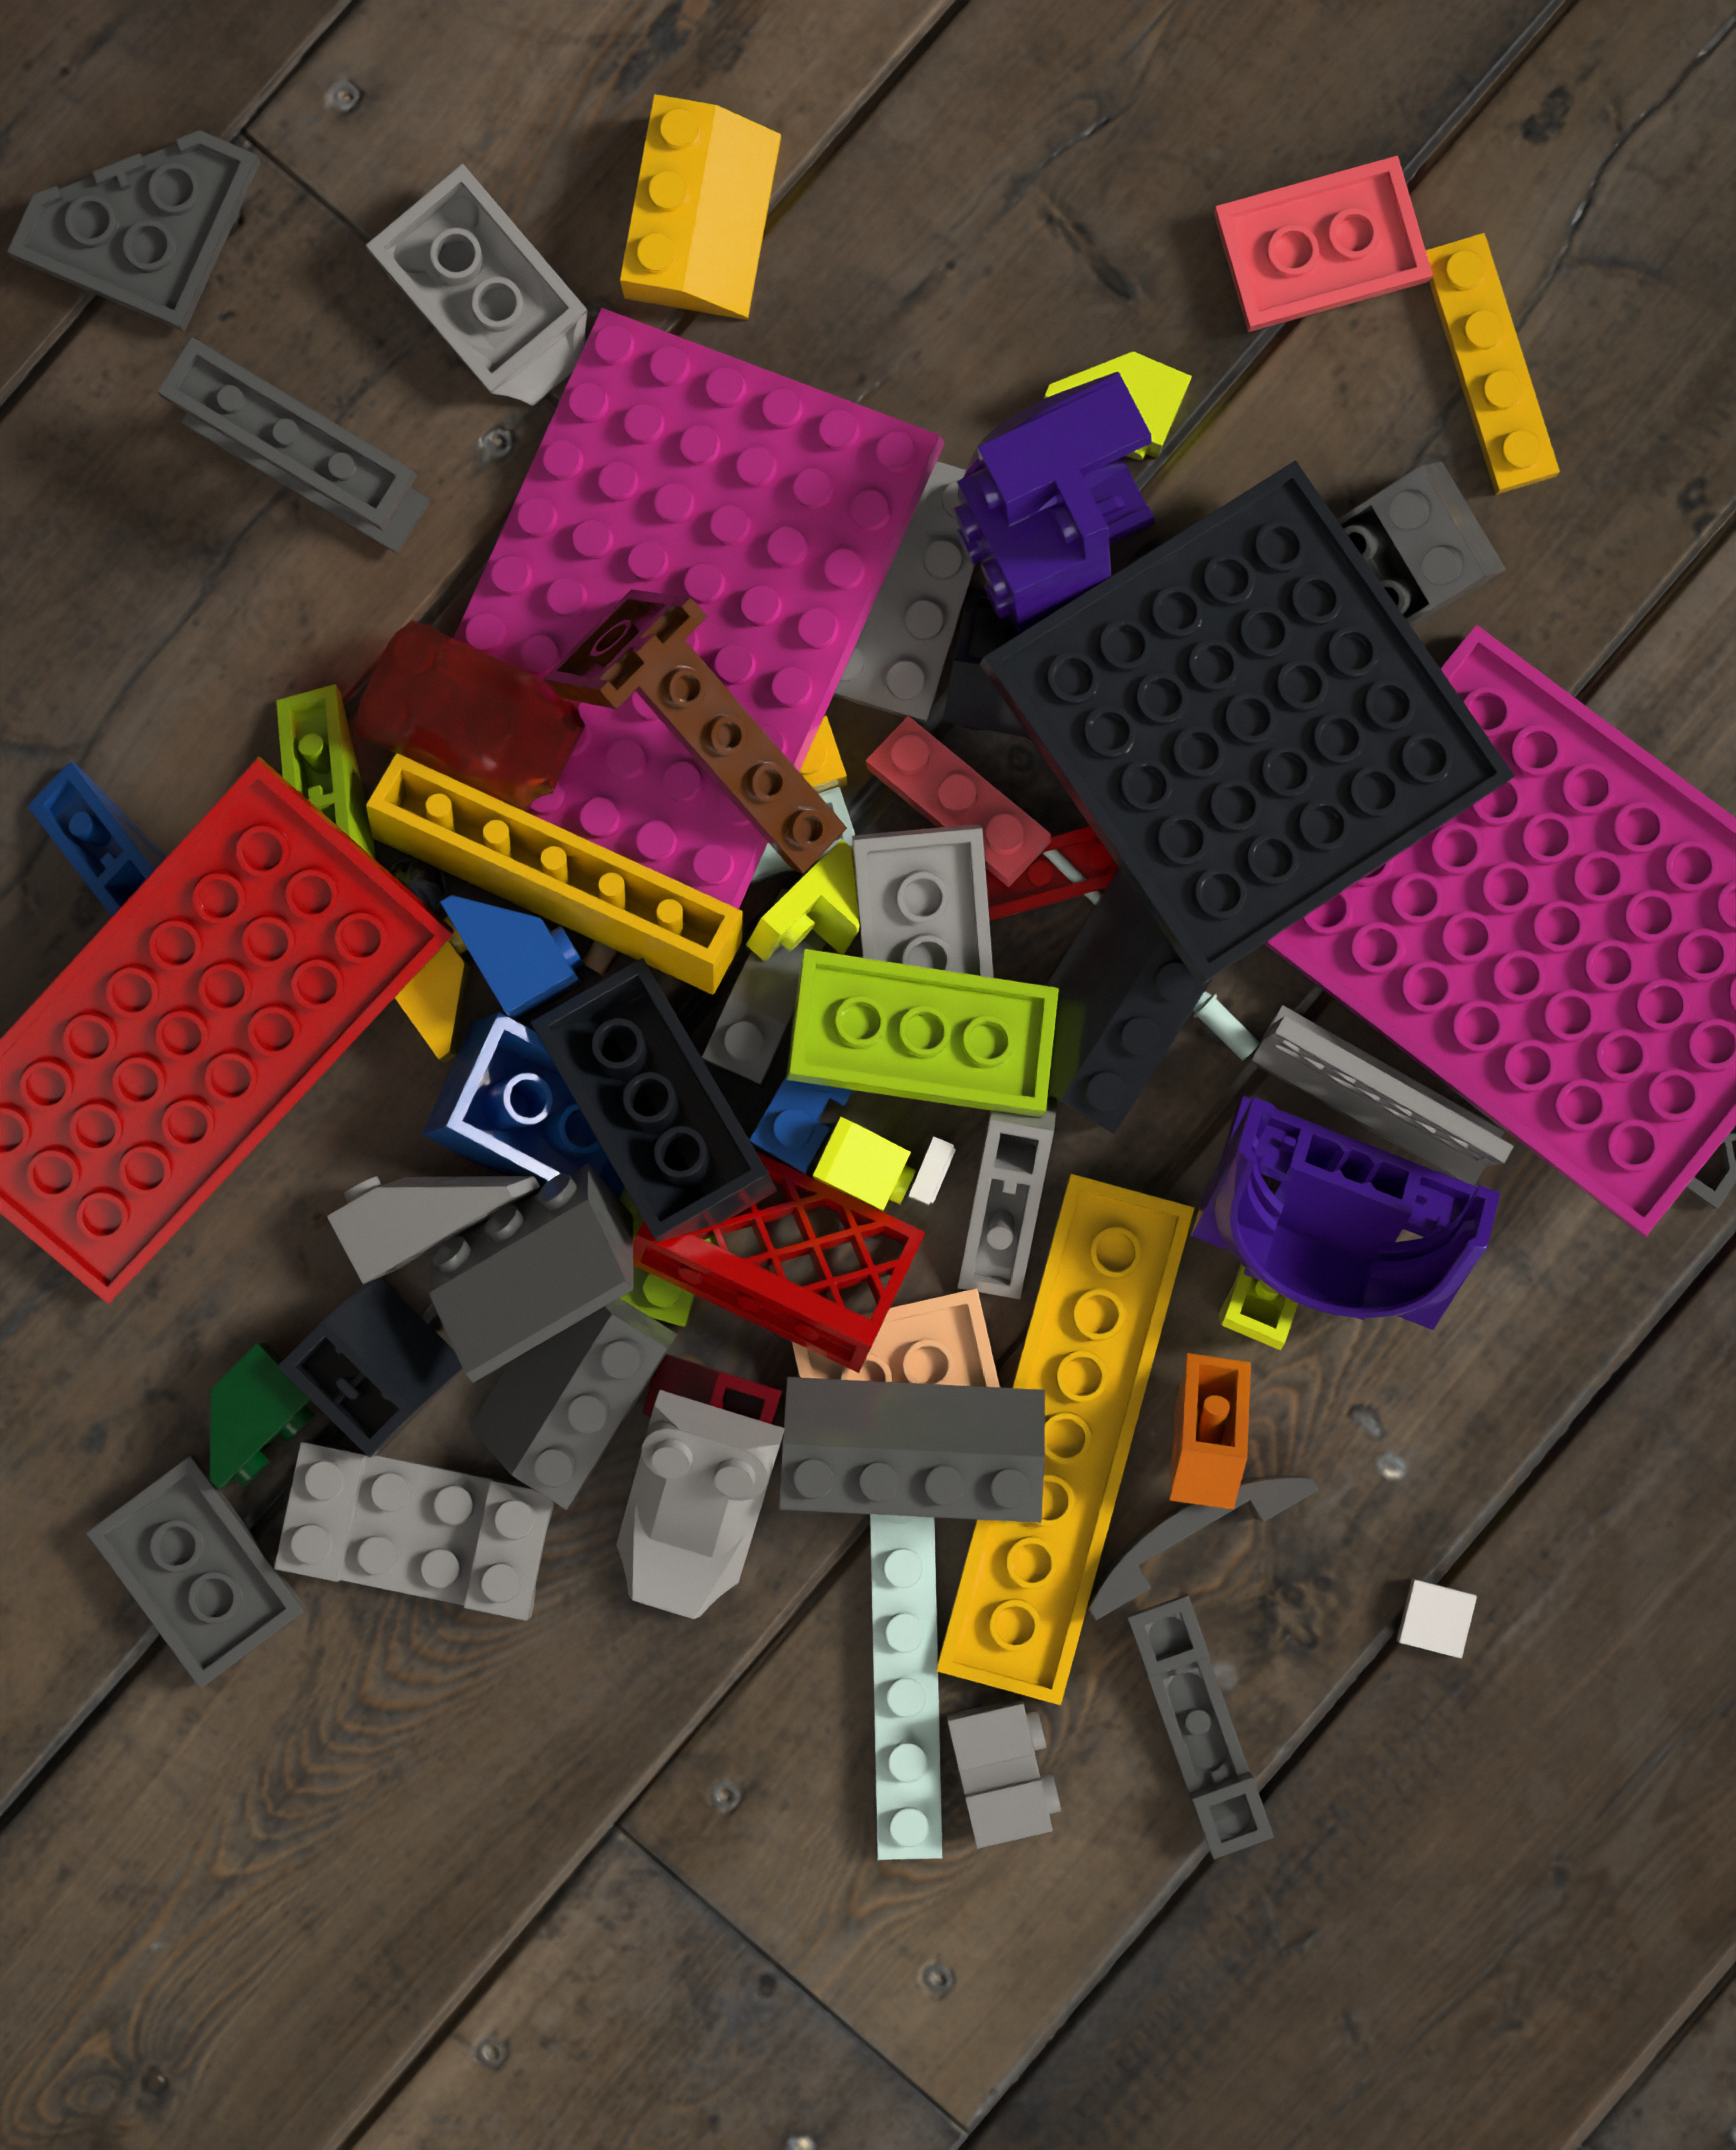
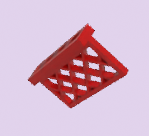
(767, 1295)

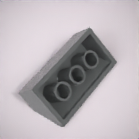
(913, 1449)

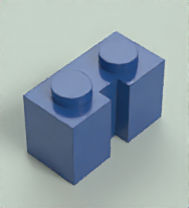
(792, 1123)

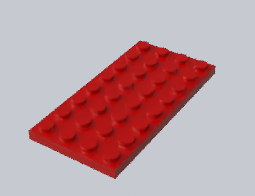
(196, 1025)

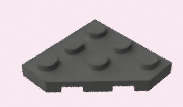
(142, 226)

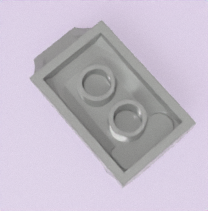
(484, 289)
(694, 1503)

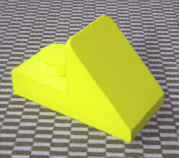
(819, 901)
(1257, 1311)

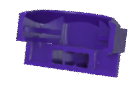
(1052, 498)
(1334, 1219)

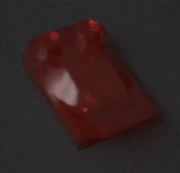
(469, 716)

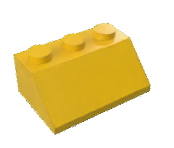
(699, 209)

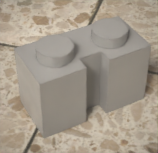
(1001, 1772)

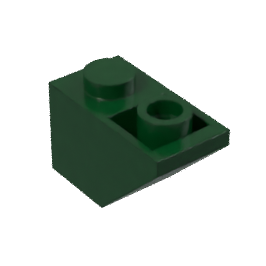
(249, 1413)

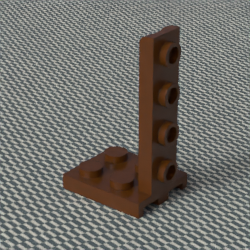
(645, 651)

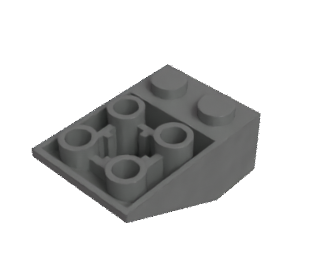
(1423, 542)

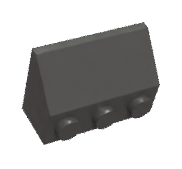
(532, 1270)
(570, 1397)

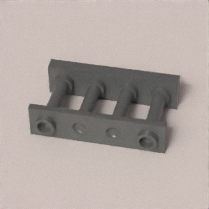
(294, 445)

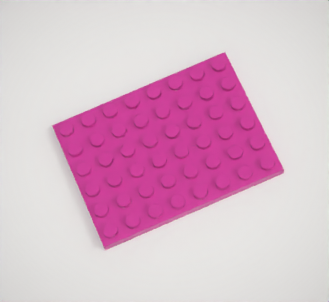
(710, 488)
(1557, 946)

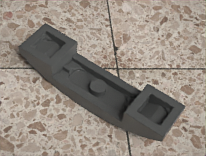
(1125, 1579)
(1199, 1726)

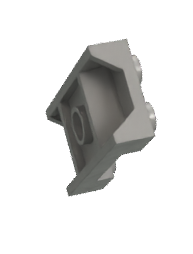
(414, 1529)

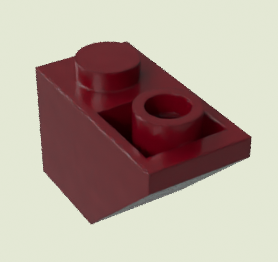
(713, 1388)

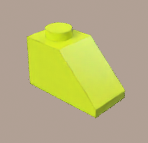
(864, 1166)

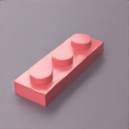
(956, 795)

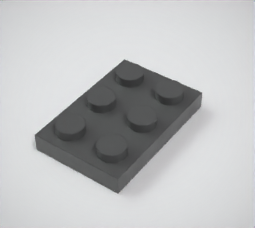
(196, 1571)

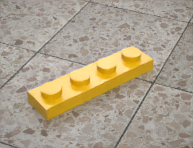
(1490, 364)

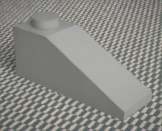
(1006, 1201)
(413, 1215)

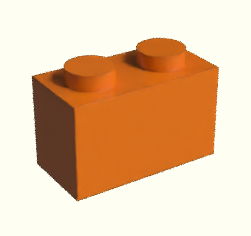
(1210, 1431)

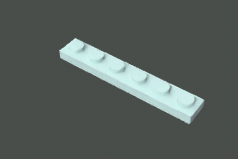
(906, 1687)

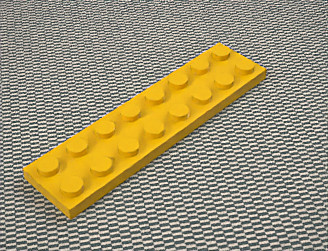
(1093, 1356)

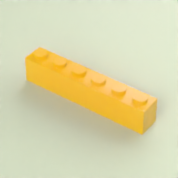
(555, 873)

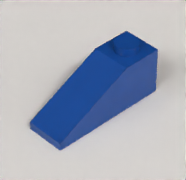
(96, 836)

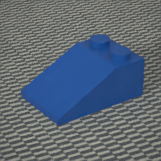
(513, 1108)

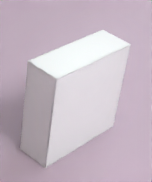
(932, 1171)
(1436, 1618)

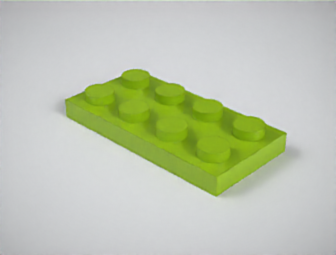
(922, 1033)

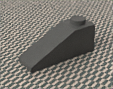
(759, 1012)

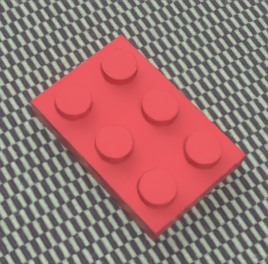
(1322, 243)

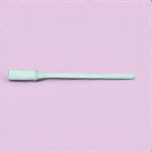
(1207, 1008)

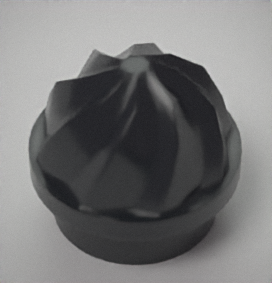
(422, 880)

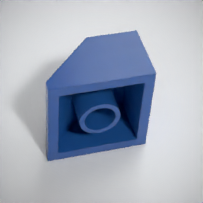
(516, 955)

